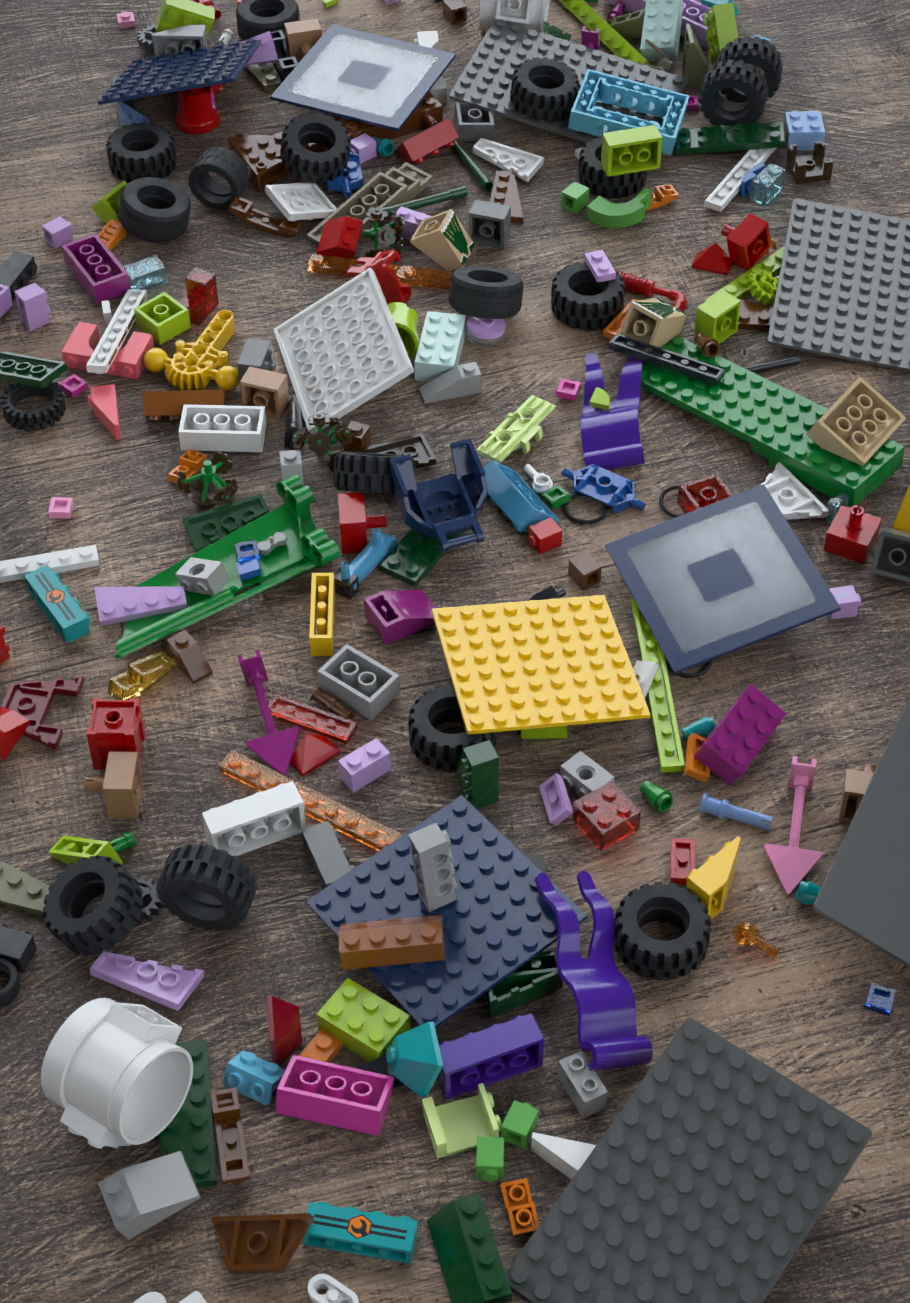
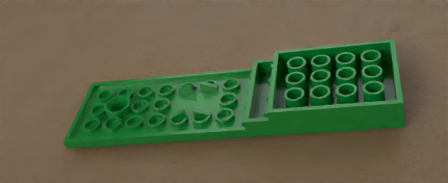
(772, 421)

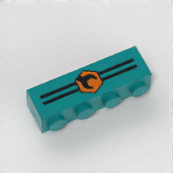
(57, 603)
(362, 1232)

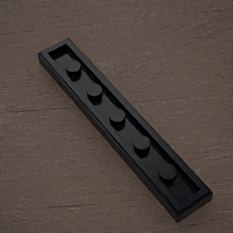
(666, 359)

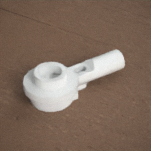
(541, 482)

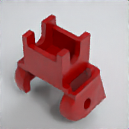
(391, 288)

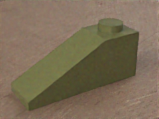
(628, 25)

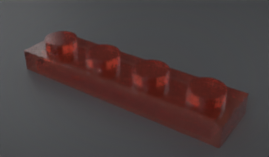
(312, 719)

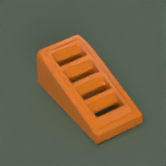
(112, 234)

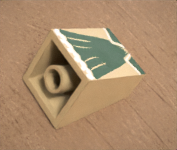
(444, 240)
(653, 321)

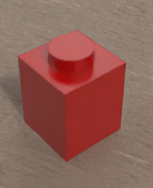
(545, 536)

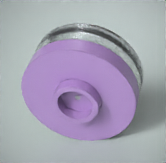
(485, 331)

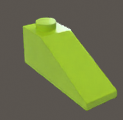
(71, 849)

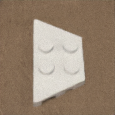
(792, 496)

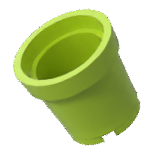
(406, 323)

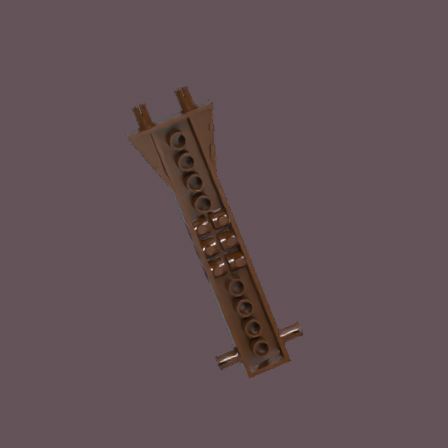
(263, 155)

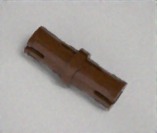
(332, 704)

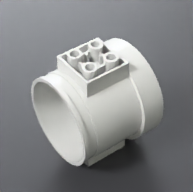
(522, 12)
(117, 1073)

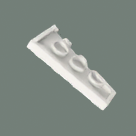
(509, 158)

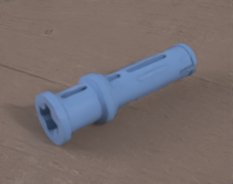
(723, 809)

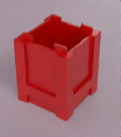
(115, 728)

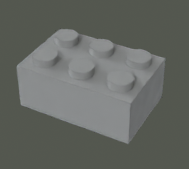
(359, 681)

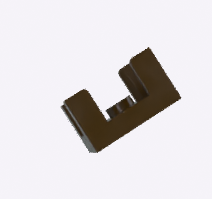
(810, 166)

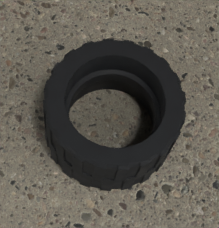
(225, 164)

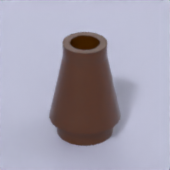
(707, 345)

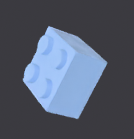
(803, 129)

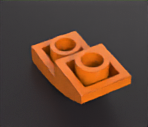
(662, 195)
(189, 463)
(519, 1206)

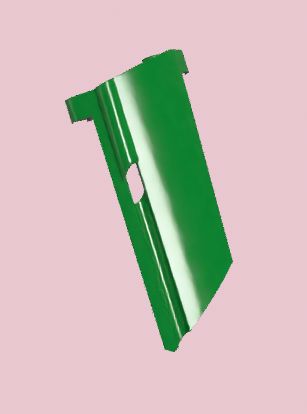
(304, 551)

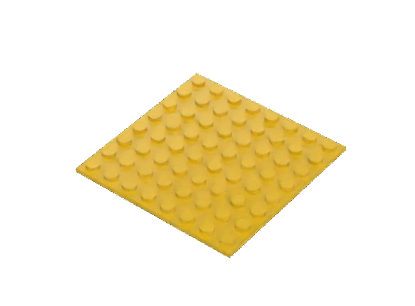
(538, 664)

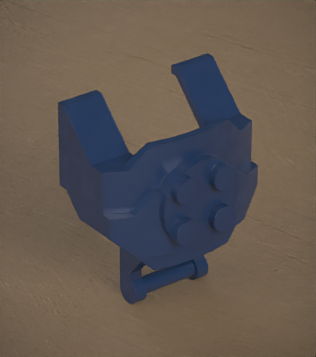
(444, 503)

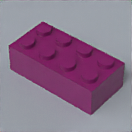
(96, 268)
(740, 734)

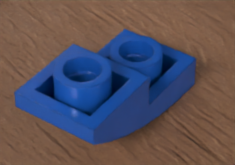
(748, 177)

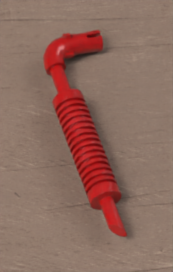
(647, 288)

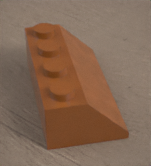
(171, 402)
(391, 942)

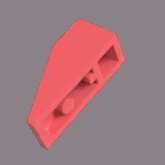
(105, 407)

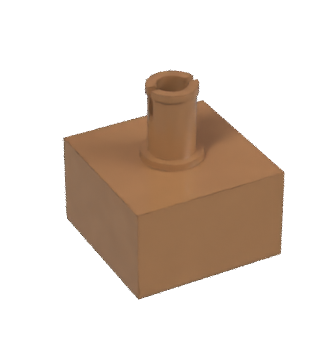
(302, 37)
(265, 389)
(120, 785)
(853, 791)

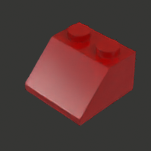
(340, 237)

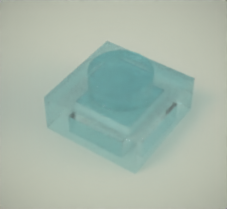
(835, 503)

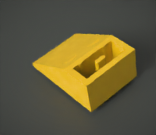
(715, 877)

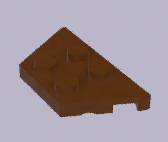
(260, 1241)

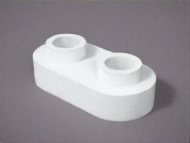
(335, 1290)

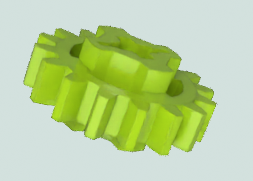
(762, 285)

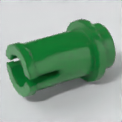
(123, 842)

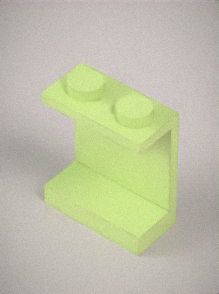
(459, 1123)

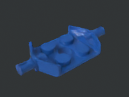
(352, 180)
(617, 494)

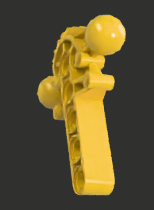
(197, 362)

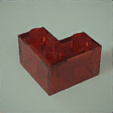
(201, 295)

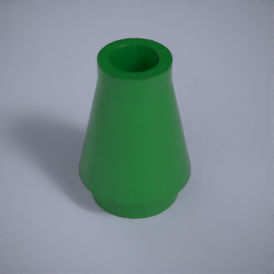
(659, 798)

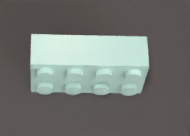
(662, 28)
(439, 345)

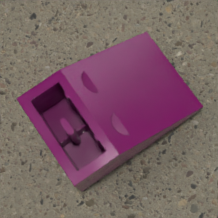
(398, 613)

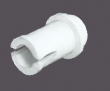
(227, 36)

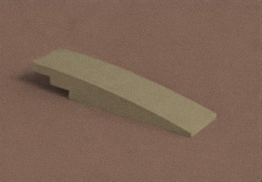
(381, 191)

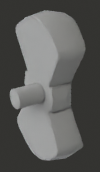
(267, 546)

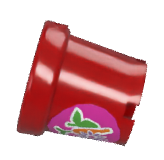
(196, 111)

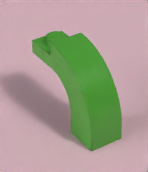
(619, 215)

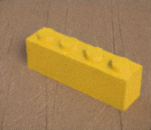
(322, 614)

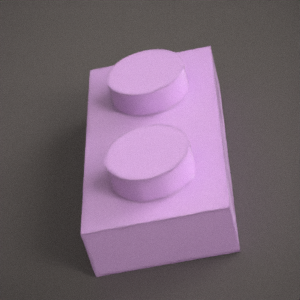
(600, 266)
(556, 799)

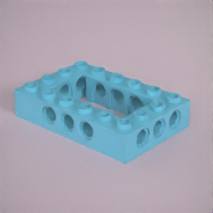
(629, 95)

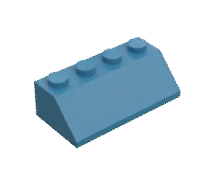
(515, 497)

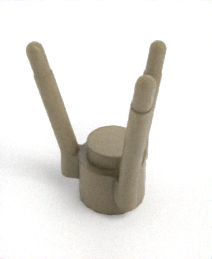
(664, 63)

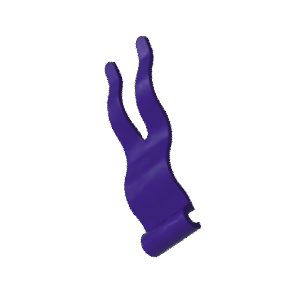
(612, 435)
(600, 991)

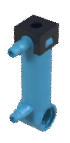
(350, 576)

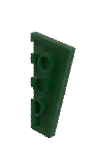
(219, 522)

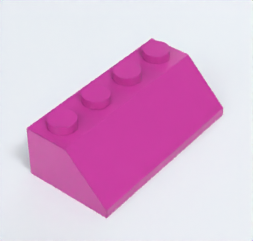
(334, 1095)

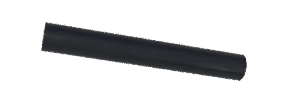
(773, 364)

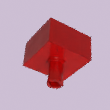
(747, 241)
(355, 522)
(852, 534)

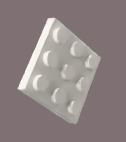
(300, 201)

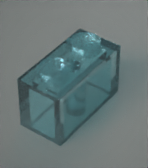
(767, 184)
(146, 273)

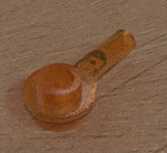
(748, 935)

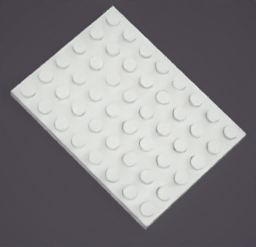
(343, 349)

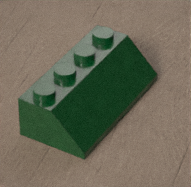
(469, 1253)

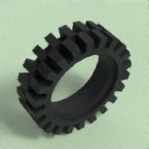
(36, 418)

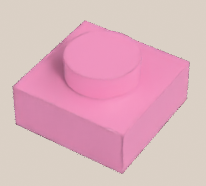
(126, 19)
(60, 507)

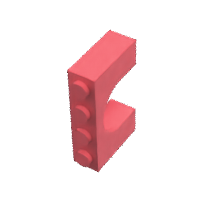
(128, 361)

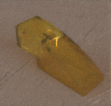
(141, 676)

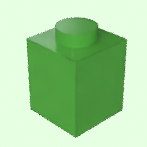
(575, 197)
(520, 1124)
(490, 1158)

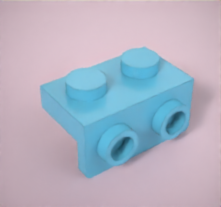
(253, 1076)

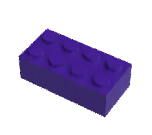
(490, 1056)

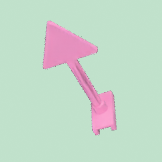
(790, 861)

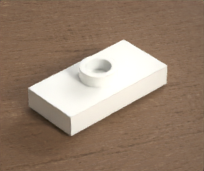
(645, 673)

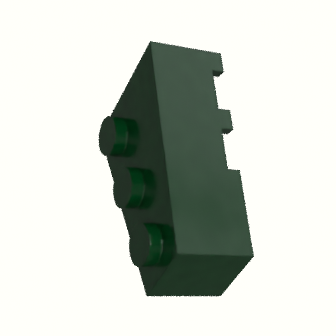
(479, 774)
(525, 984)

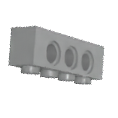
(433, 866)

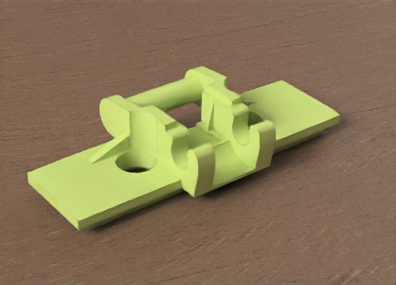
(517, 430)

